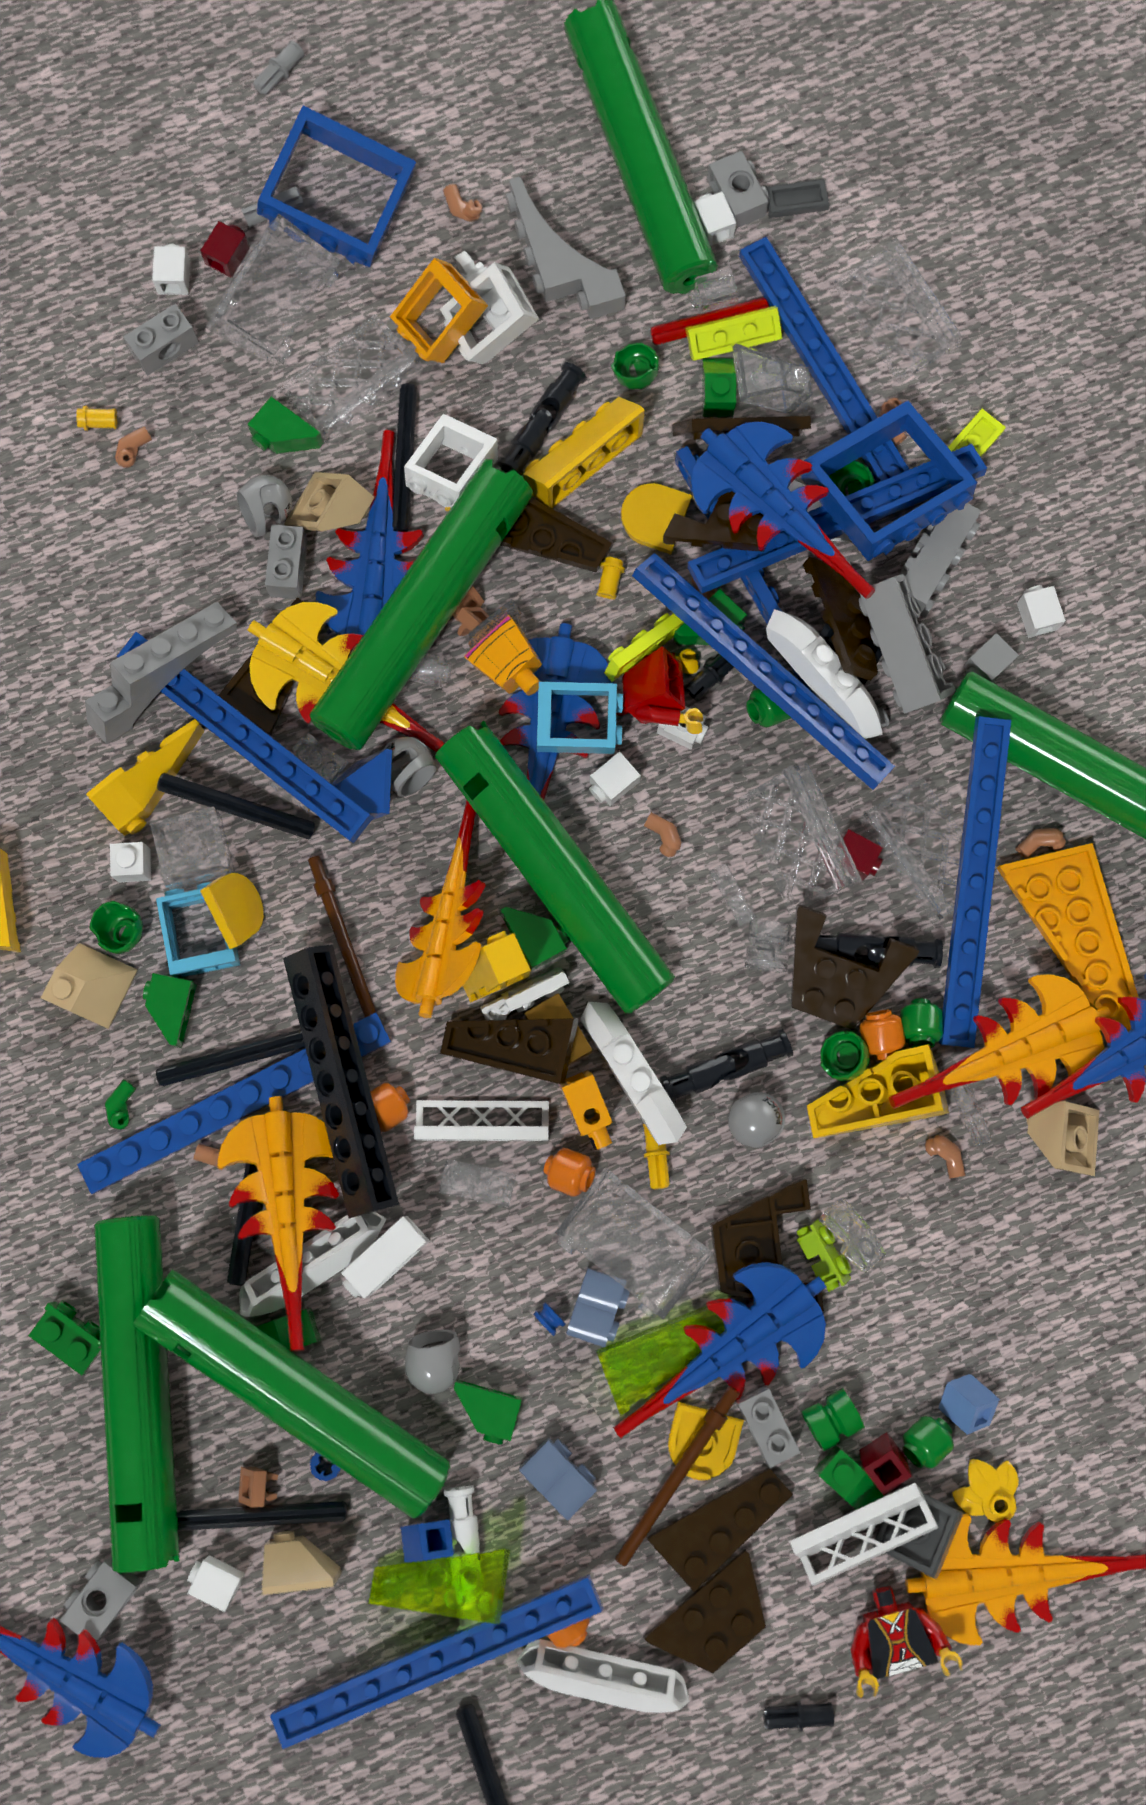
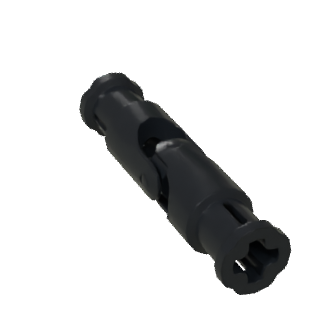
(531, 436)
(847, 943)
(708, 1073)

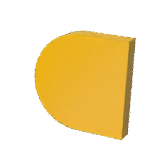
(649, 511)
(234, 907)
(718, 1452)

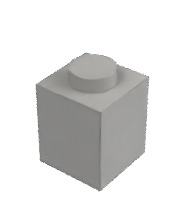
(991, 659)

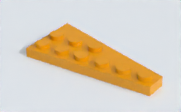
(1074, 915)

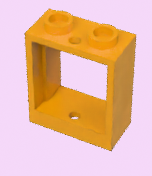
(420, 295)

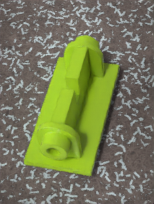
(832, 1265)

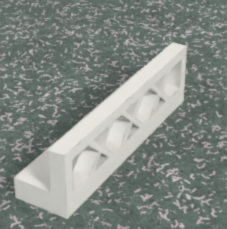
(481, 1133)
(858, 1521)

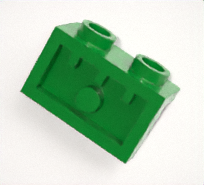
(68, 1336)

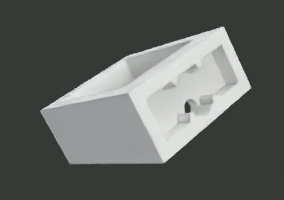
(516, 302)
(459, 438)
(384, 1258)

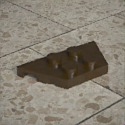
(714, 1619)

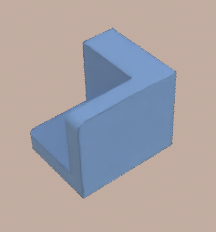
(968, 1403)

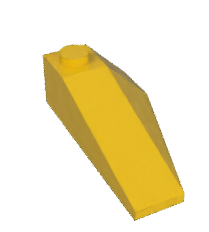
(132, 795)
(865, 1100)

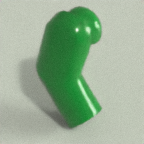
(116, 1105)

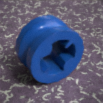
(549, 1319)
(316, 1459)

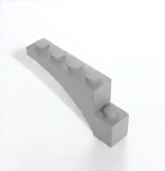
(557, 265)
(150, 667)

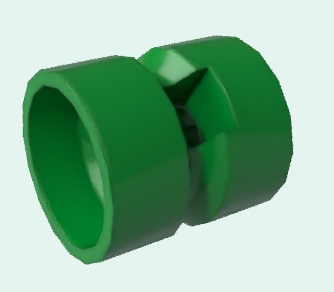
(834, 1418)

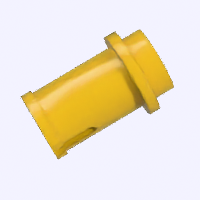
(96, 418)
(610, 577)

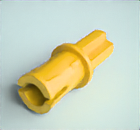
(657, 1162)

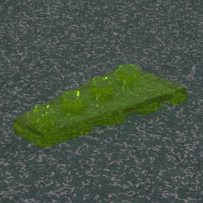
(652, 1357)
(451, 1587)

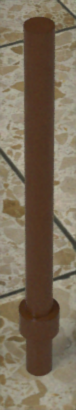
(324, 888)
(714, 1419)

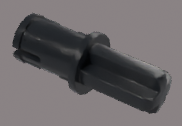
(708, 677)
(799, 1716)

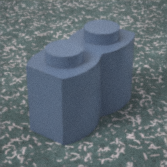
(596, 1308)
(558, 1477)

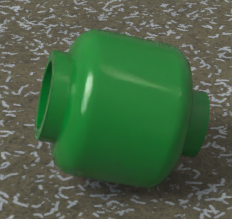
(764, 710)
(922, 1023)
(928, 1442)

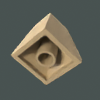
(330, 503)
(90, 985)
(1067, 1136)
(296, 1565)

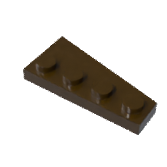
(557, 538)
(243, 697)
(520, 1046)
(712, 1533)

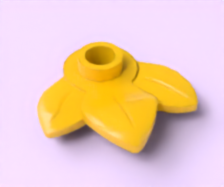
(986, 1488)

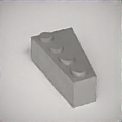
(935, 553)
(905, 645)

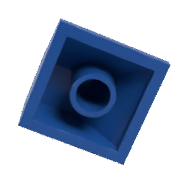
(369, 783)

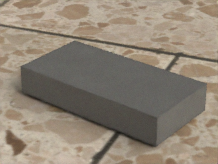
(797, 198)

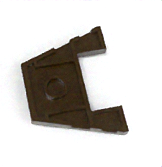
(716, 530)
(835, 985)
(753, 1236)

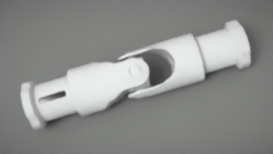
(463, 1528)

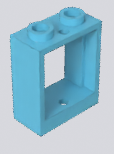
(569, 745)
(197, 964)

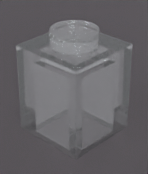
(714, 291)

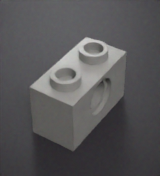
(736, 173)
(161, 339)
(286, 562)
(767, 1426)
(81, 1608)

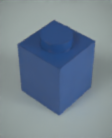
(427, 1541)

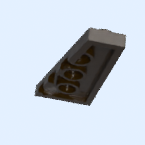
(719, 426)
(844, 616)

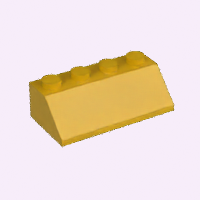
(585, 451)

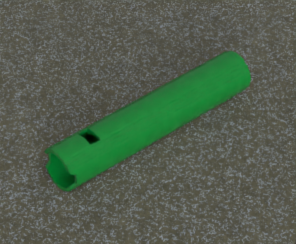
(640, 146)
(421, 606)
(1054, 752)
(555, 867)
(294, 1395)
(135, 1398)

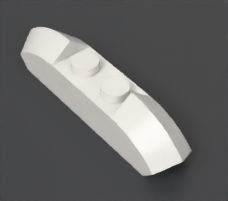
(823, 672)
(633, 1073)
(322, 1259)
(603, 1677)

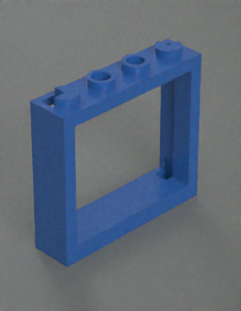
(356, 147)
(868, 438)

